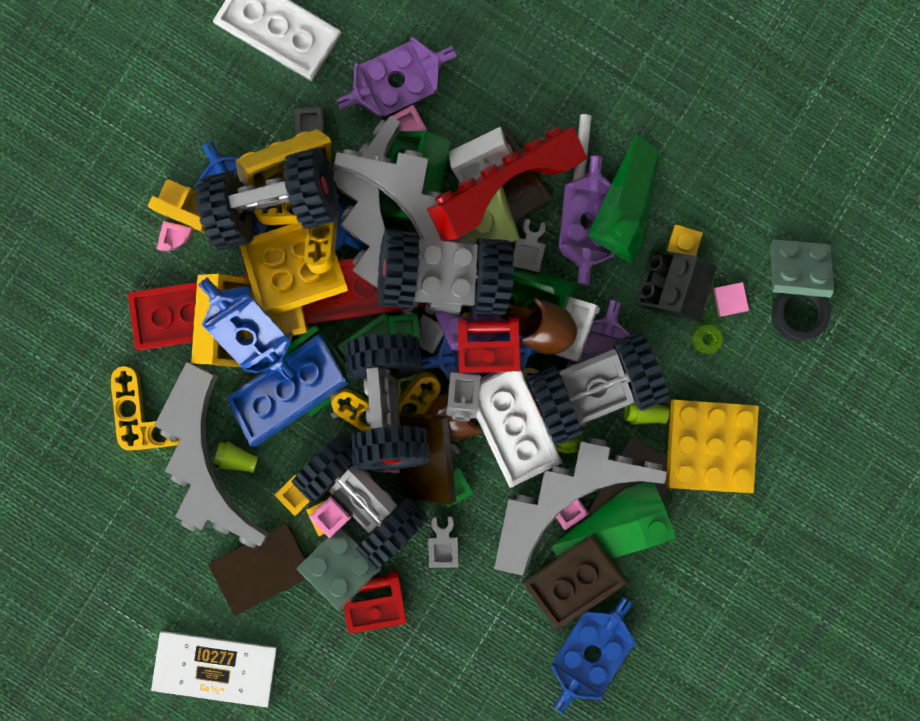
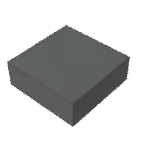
(309, 119)

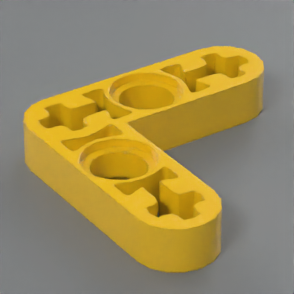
(312, 243)
(406, 397)
(143, 429)

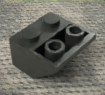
(676, 284)

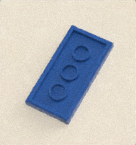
(273, 402)

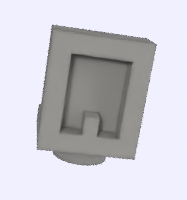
(463, 396)

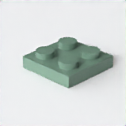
(801, 268)
(337, 569)

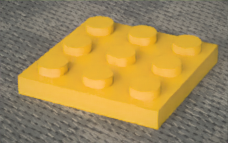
(281, 274)
(712, 446)

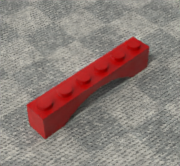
(464, 209)

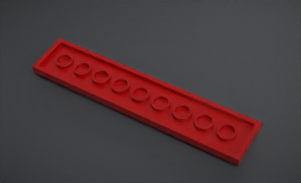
(168, 313)

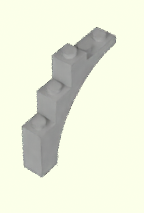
(404, 185)
(365, 218)
(205, 501)
(527, 521)

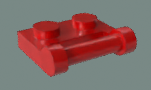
(489, 356)
(378, 611)

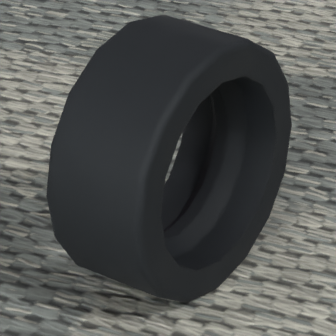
(787, 331)

